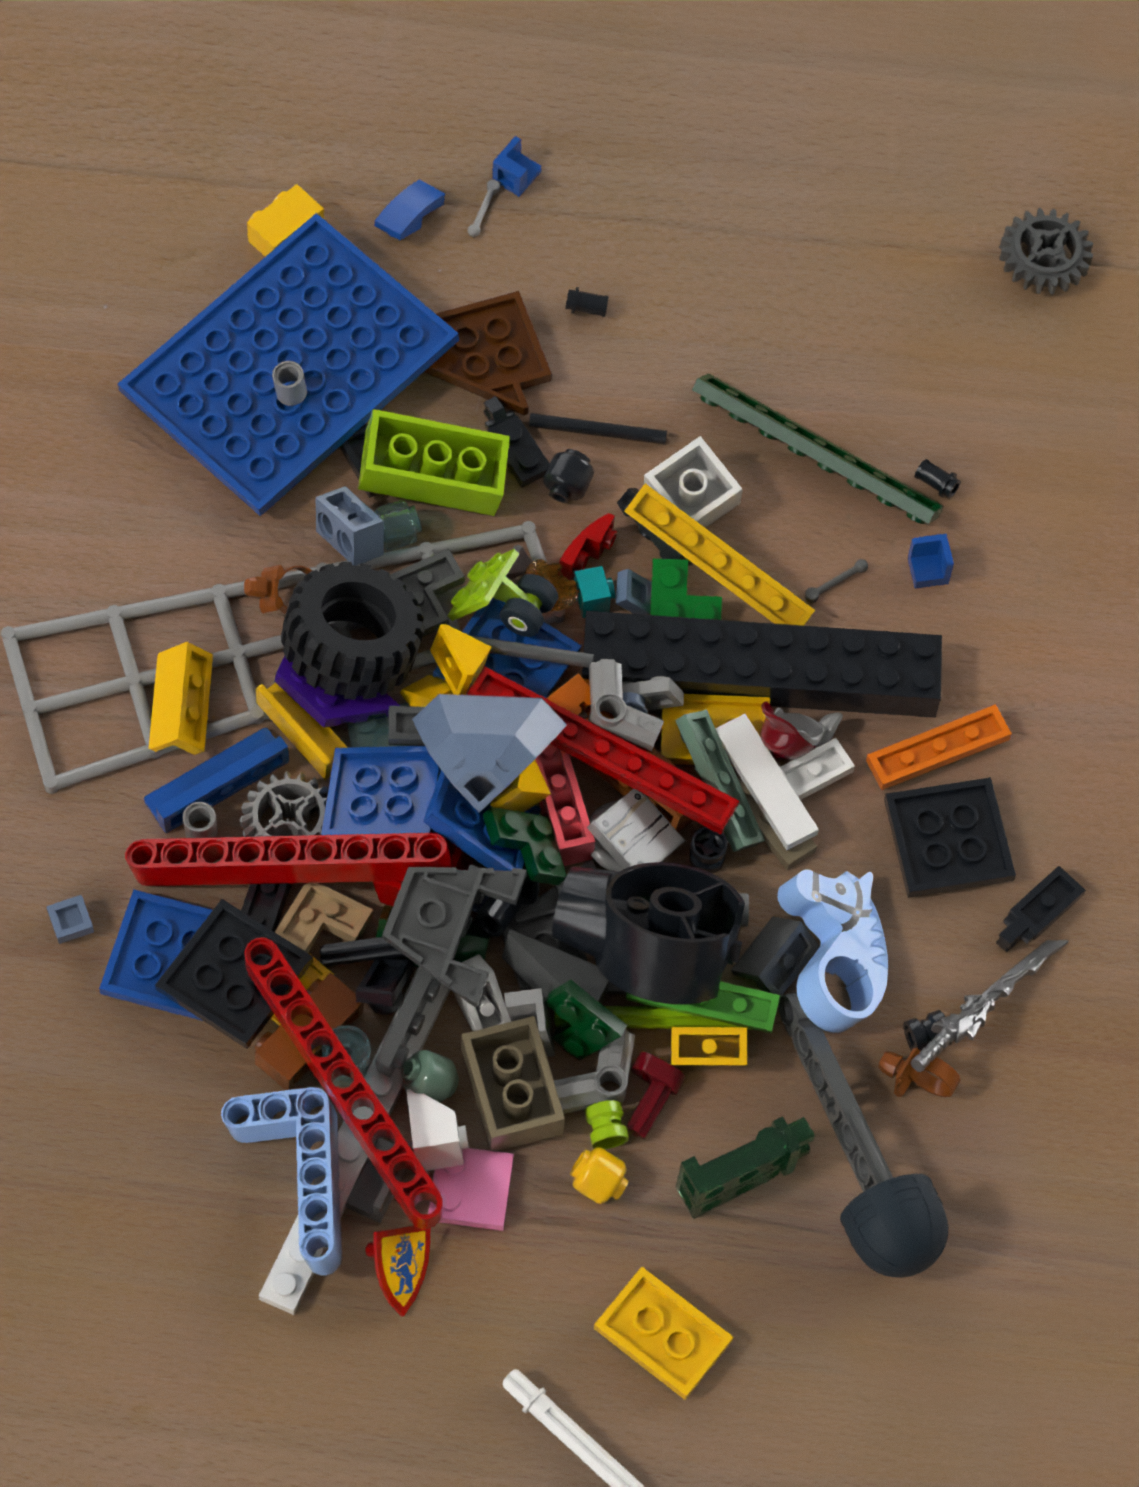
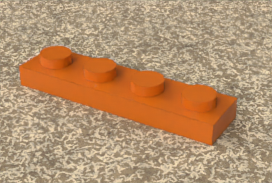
(938, 747)

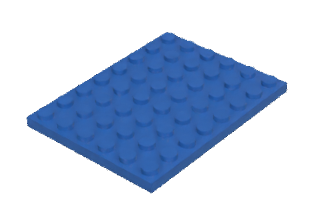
(304, 304)

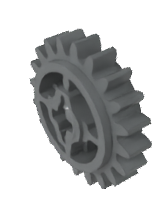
(1046, 260)

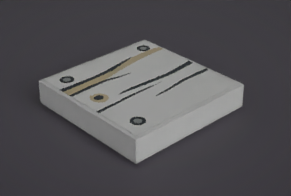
(635, 831)

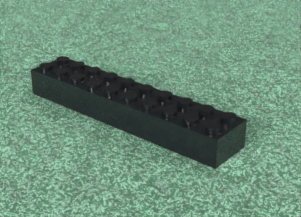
(779, 661)

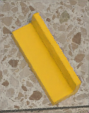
(181, 699)
(303, 731)

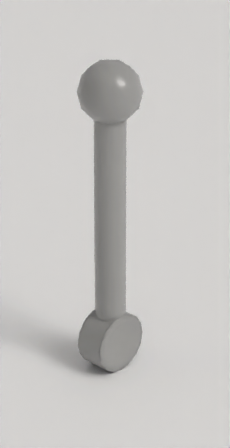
(493, 187)

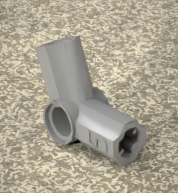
(607, 696)
(613, 1065)

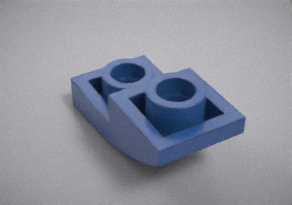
(407, 209)

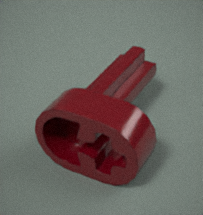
(663, 1081)

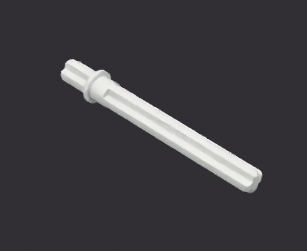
(567, 1430)

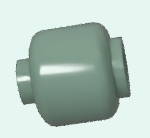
(430, 1075)

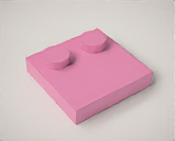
(475, 1191)

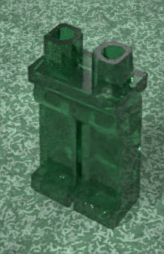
(743, 1168)

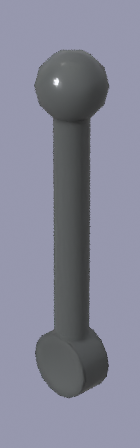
(812, 594)

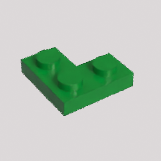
(670, 593)

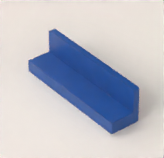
(218, 777)

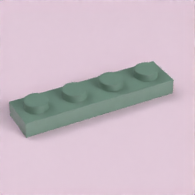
(716, 770)

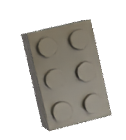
(512, 1084)

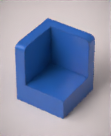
(514, 169)
(930, 561)

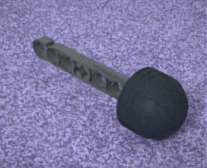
(896, 1221)

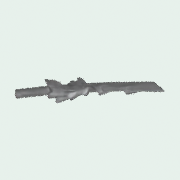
(977, 1006)

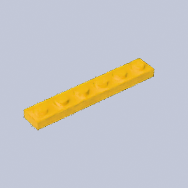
(717, 558)

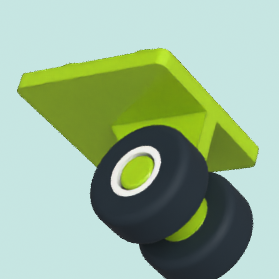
(522, 601)

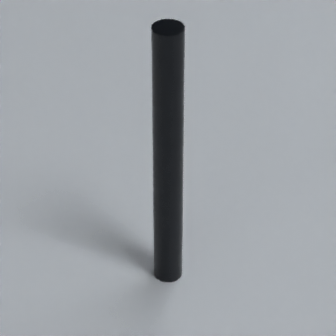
(598, 428)

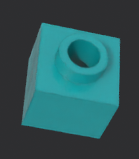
(594, 590)

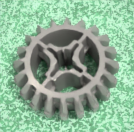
(275, 795)

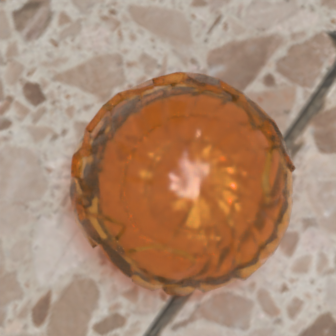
(566, 588)

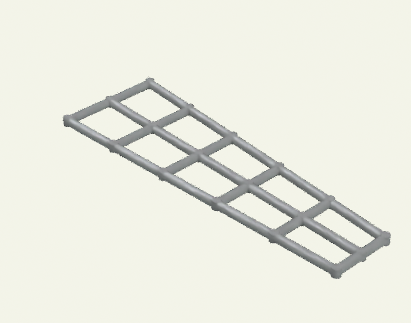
(236, 653)

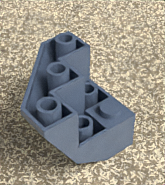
(485, 739)

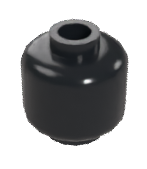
(568, 476)

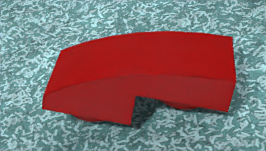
(588, 543)

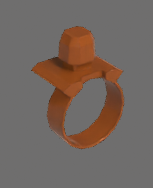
(266, 587)
(894, 1065)

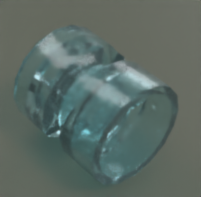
(358, 1048)

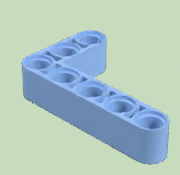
(310, 1163)

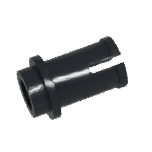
(586, 302)
(940, 480)

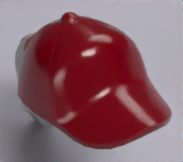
(794, 733)

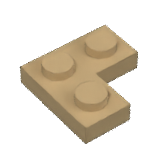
(321, 909)

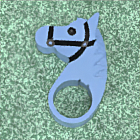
(850, 946)

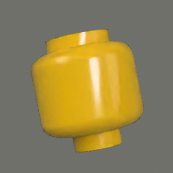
(599, 1175)

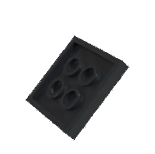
(949, 837)
(213, 978)

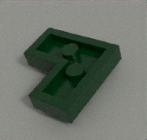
(533, 837)
(588, 1021)

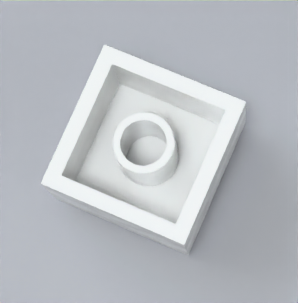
(696, 483)

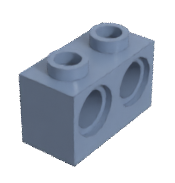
(349, 526)

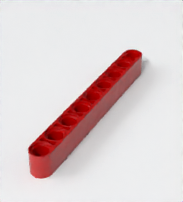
(274, 850)
(344, 1099)

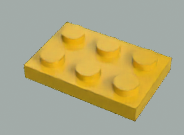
(721, 710)
(663, 1333)

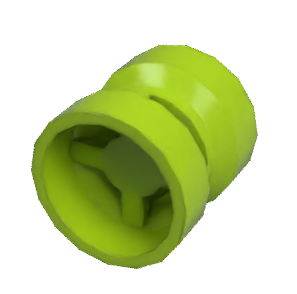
(606, 1124)

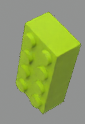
(434, 462)

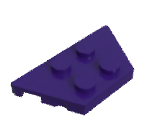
(325, 708)

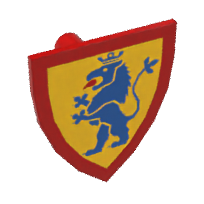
(400, 1263)

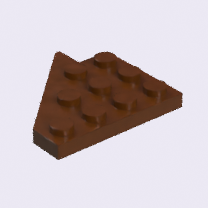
(494, 351)

